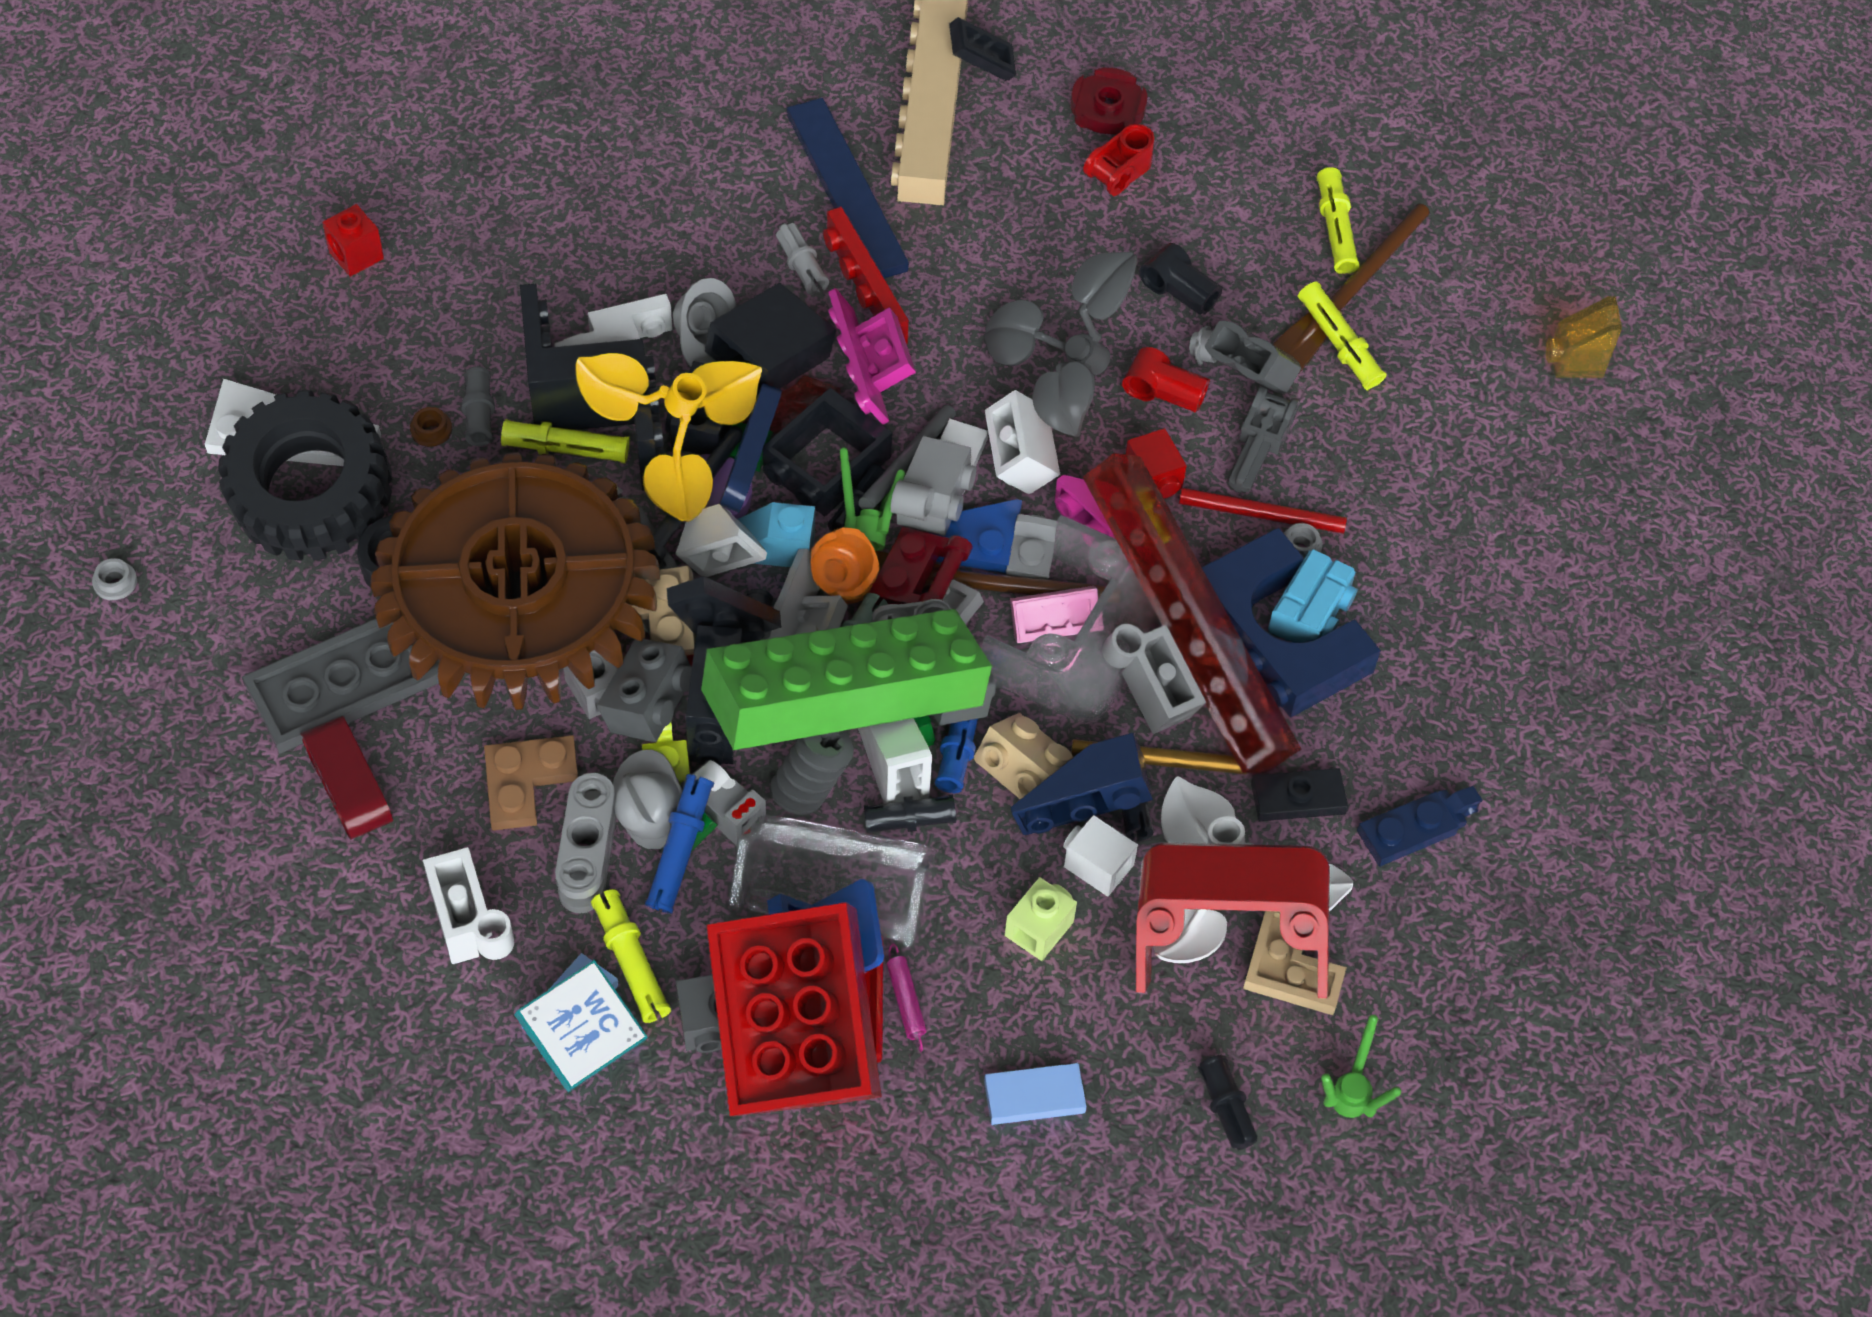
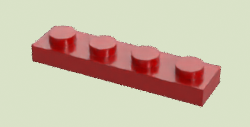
(859, 266)

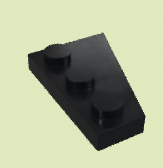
(715, 605)

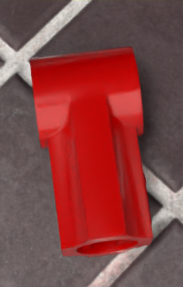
(1155, 376)

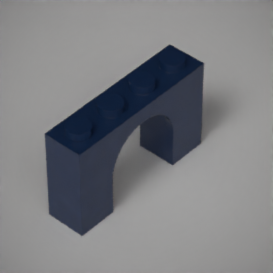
(1293, 672)

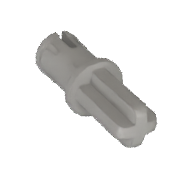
(801, 258)

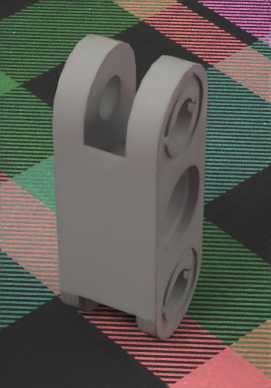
(588, 816)

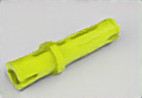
(1332, 192)
(1368, 370)
(566, 441)
(623, 939)

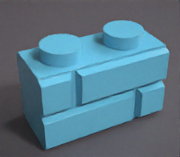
(1313, 599)

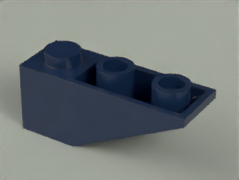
(1092, 783)

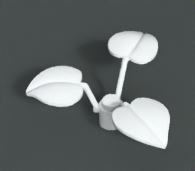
(1206, 817)

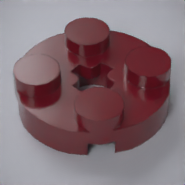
(1091, 93)

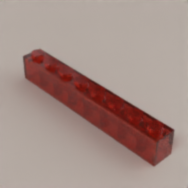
(1192, 613)

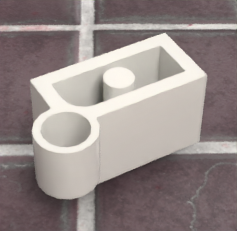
(463, 909)

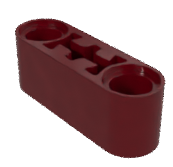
(346, 777)

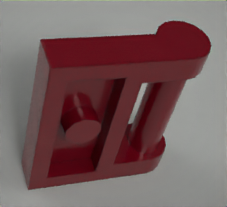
(912, 562)

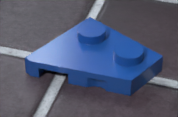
(990, 533)

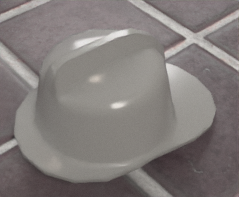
(694, 312)
(646, 796)

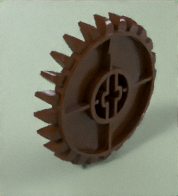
(501, 523)

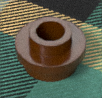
(430, 417)

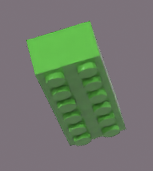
(844, 678)

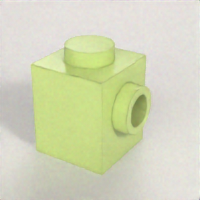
(1041, 918)

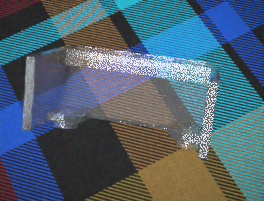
(1068, 673)
(818, 860)

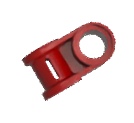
(1122, 158)

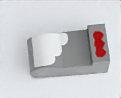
(730, 802)

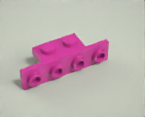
(875, 353)

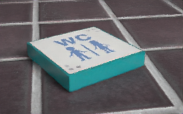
(580, 1026)

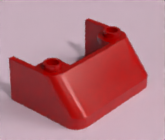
(1233, 878)

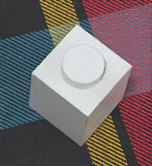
(1099, 854)

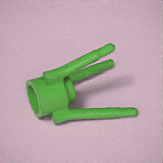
(871, 522)
(1354, 1091)

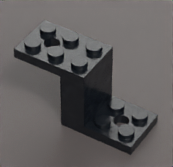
(555, 387)

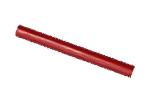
(1262, 510)

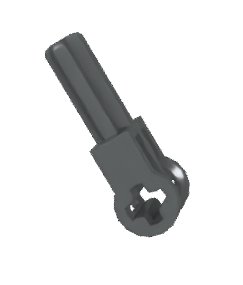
(1262, 433)

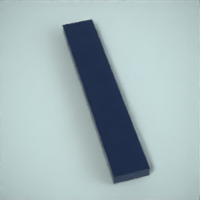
(846, 183)

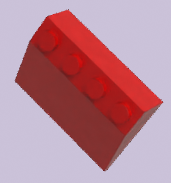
(793, 1010)

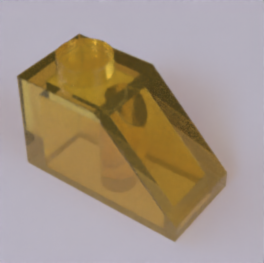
(1585, 341)

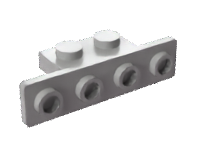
(801, 607)

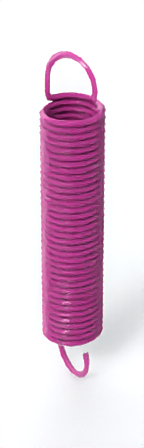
(906, 997)

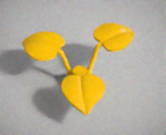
(726, 389)

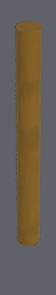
(1178, 758)

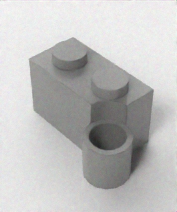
(934, 486)
(1155, 675)

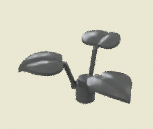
(1011, 332)

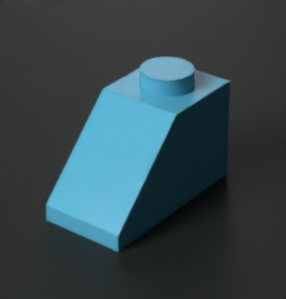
(782, 531)

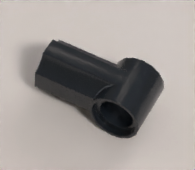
(1173, 272)

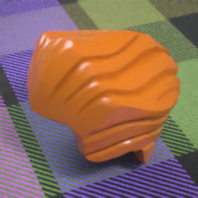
(844, 564)

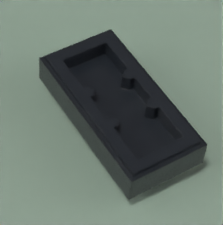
(982, 49)
(1299, 794)

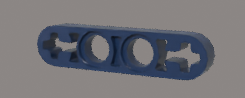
(750, 448)

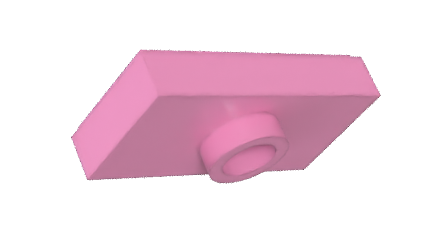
(1052, 612)

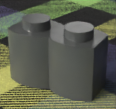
(1253, 356)

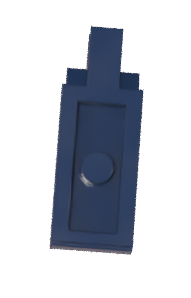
(1418, 824)

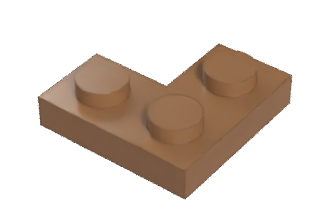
(520, 766)

